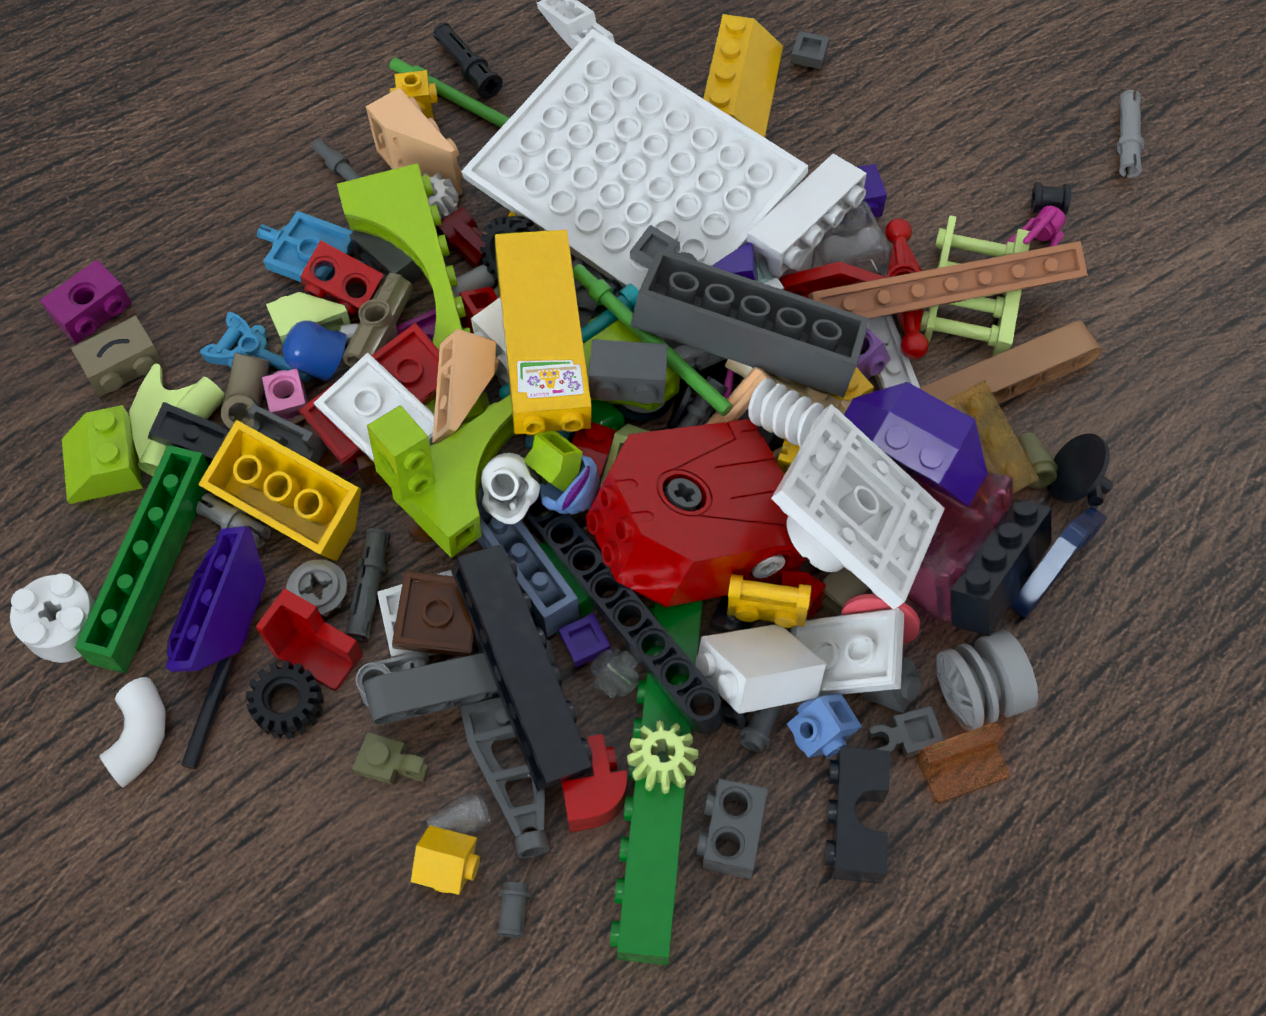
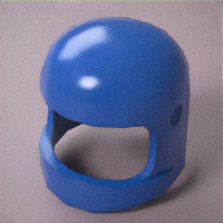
(314, 349)

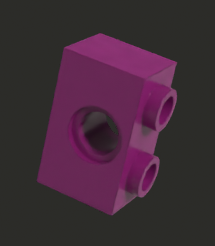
(86, 301)

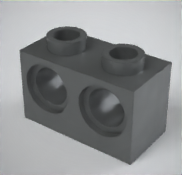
(741, 829)

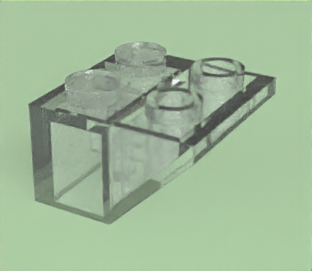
(855, 242)

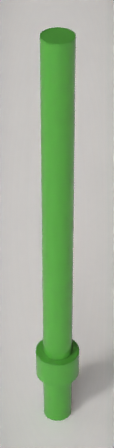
(454, 95)
(603, 294)

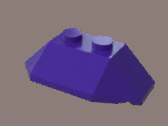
(923, 438)
(218, 603)

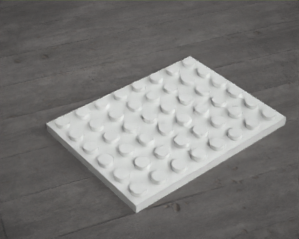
(626, 149)

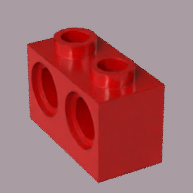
(347, 272)

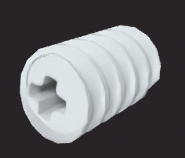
(783, 411)

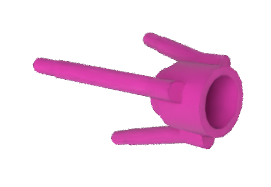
(1045, 226)

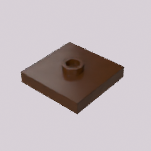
(432, 616)

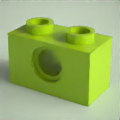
(401, 453)

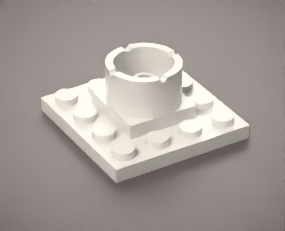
(856, 509)

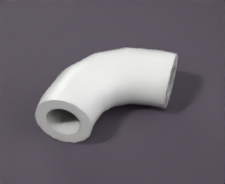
(141, 733)

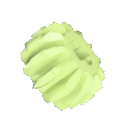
(677, 750)

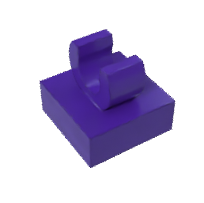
(584, 640)

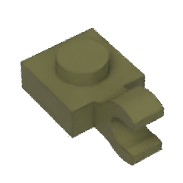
(385, 758)

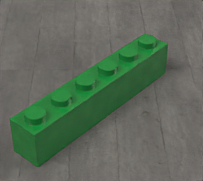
(144, 561)

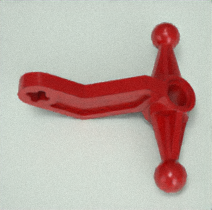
(839, 274)

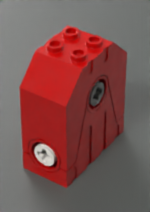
(691, 512)

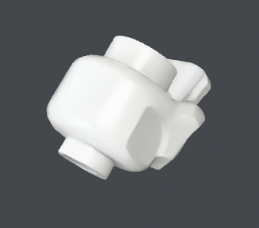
(508, 488)

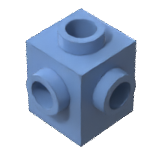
(823, 725)

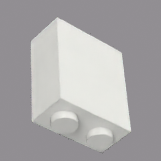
(760, 668)

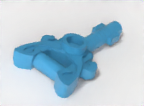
(252, 343)

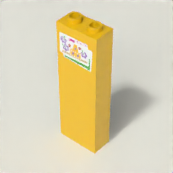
(542, 333)

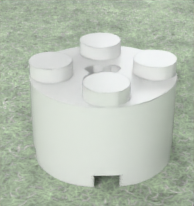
(51, 616)

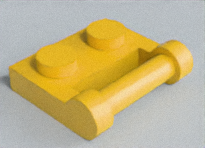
(768, 602)

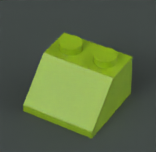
(100, 456)

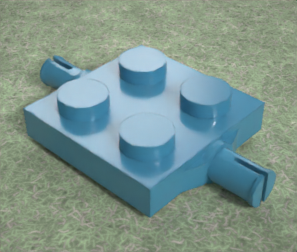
(298, 240)

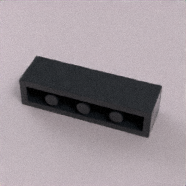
(1001, 567)

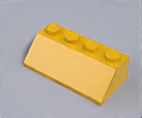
(744, 71)
(284, 490)

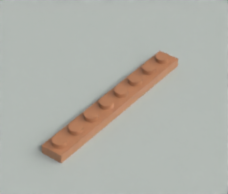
(958, 282)

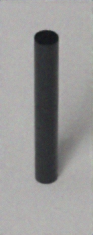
(208, 713)

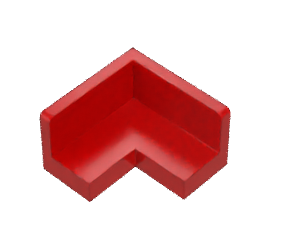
(299, 635)

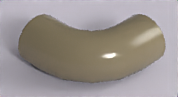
(243, 388)

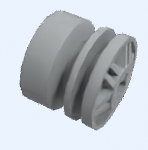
(987, 680)

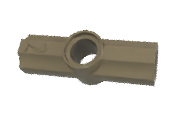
(378, 318)

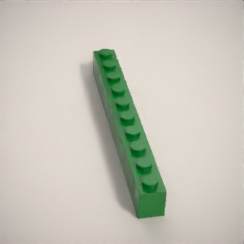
(655, 817)

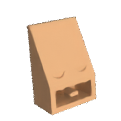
(407, 138)

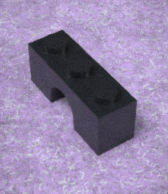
(855, 850)

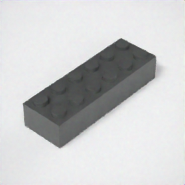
(750, 322)

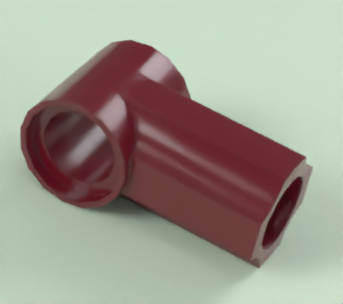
(463, 236)

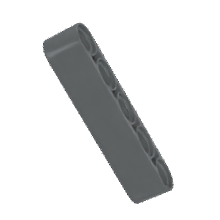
(432, 688)

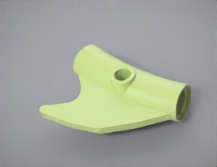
(198, 399)

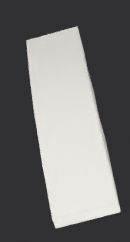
(571, 20)

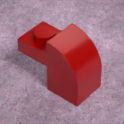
(596, 798)

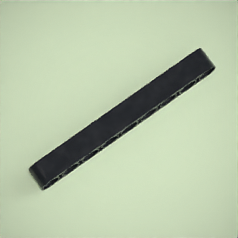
(619, 609)

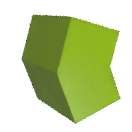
(554, 459)

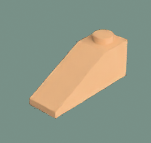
(463, 373)

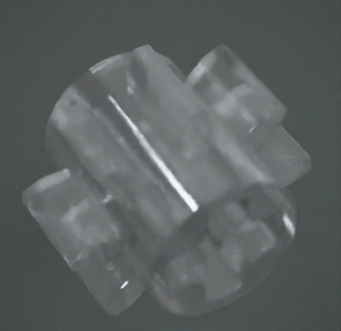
(614, 673)

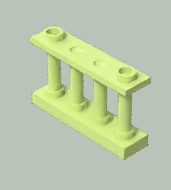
(1003, 308)

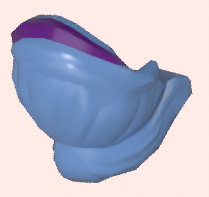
(578, 495)

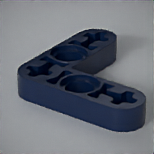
(1070, 542)

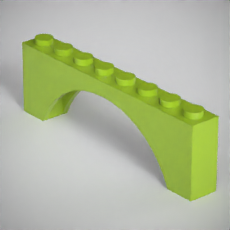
(398, 211)
(450, 504)

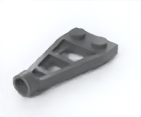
(484, 725)

